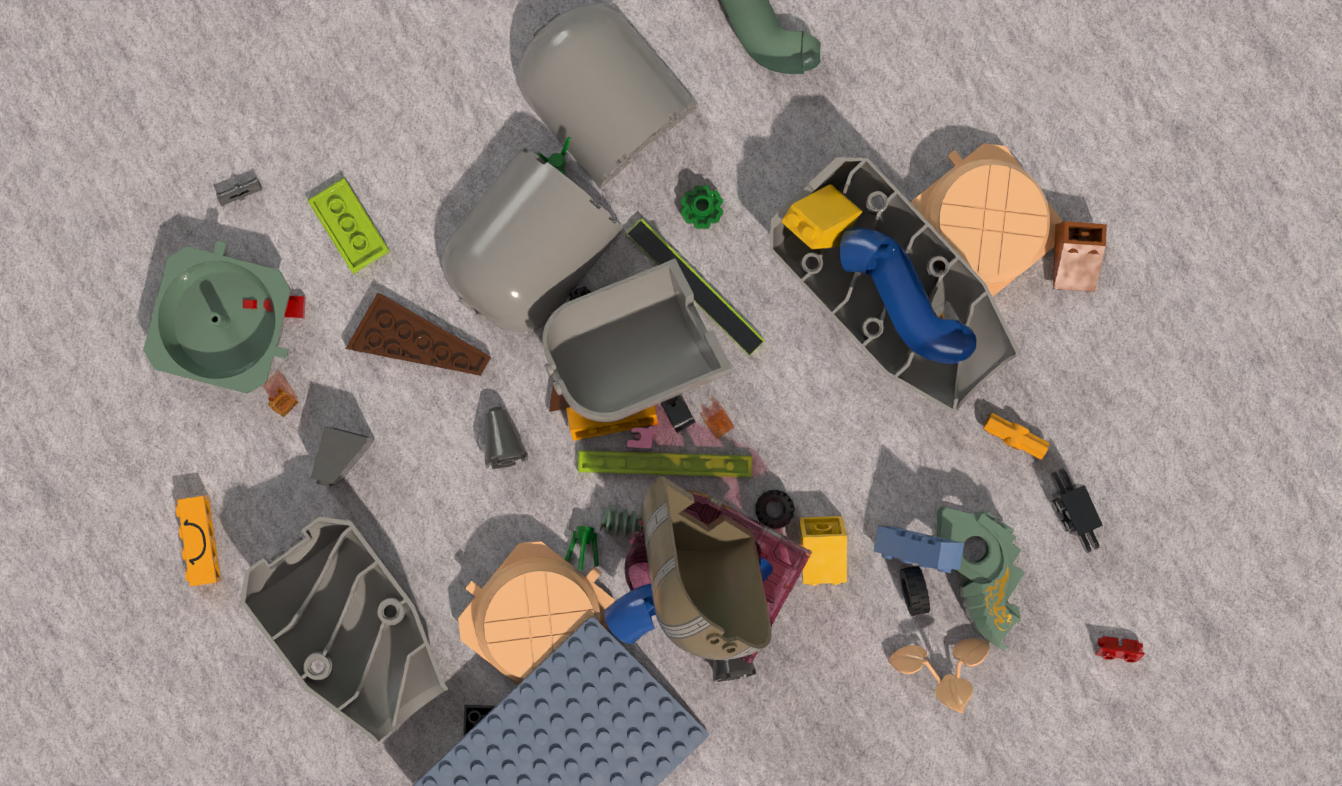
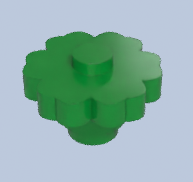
(701, 207)

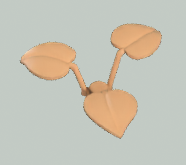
(952, 689)

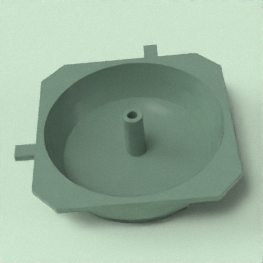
(202, 323)

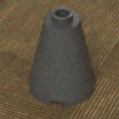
(502, 440)
(731, 669)

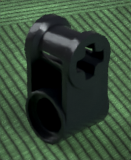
(678, 415)

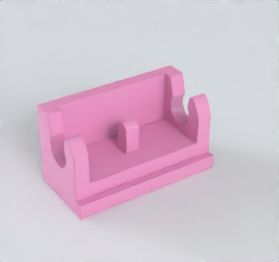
(645, 438)

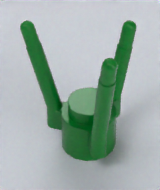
(557, 159)
(584, 536)

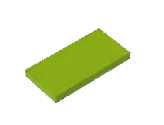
(348, 226)

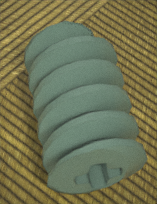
(620, 521)

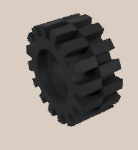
(784, 518)

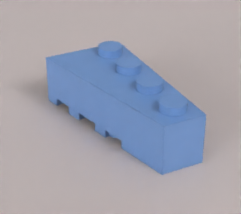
(918, 548)

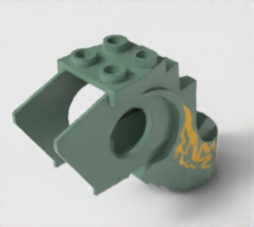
(988, 579)

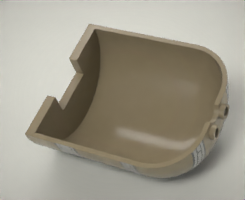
(703, 578)

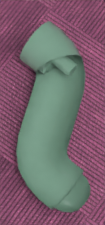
(768, 42)

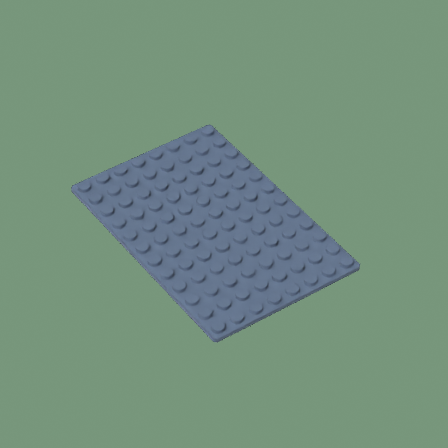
(576, 722)

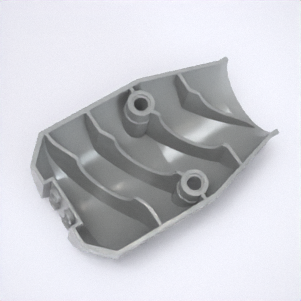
(329, 606)

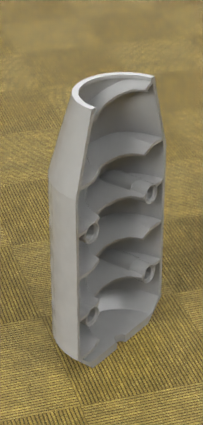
(855, 300)

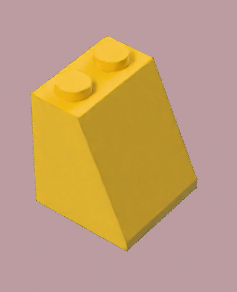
(822, 218)
(828, 543)

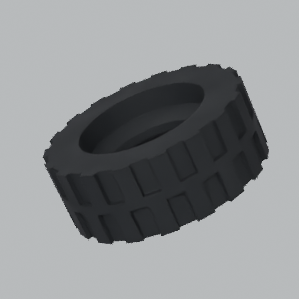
(915, 590)

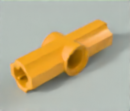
(1016, 436)

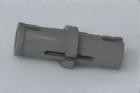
(239, 191)

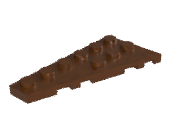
(403, 335)

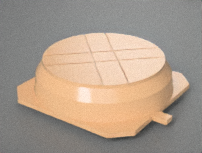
(990, 214)
(529, 609)

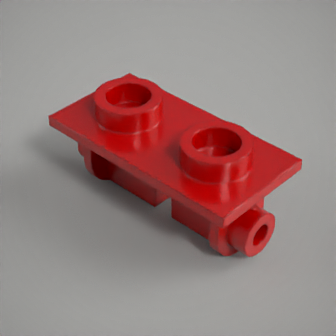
(1128, 651)

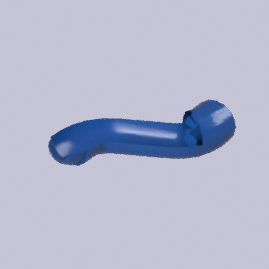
(905, 296)
(631, 614)

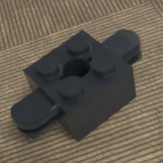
(1076, 510)

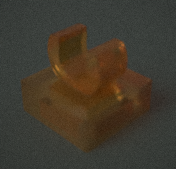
(282, 402)
(719, 424)

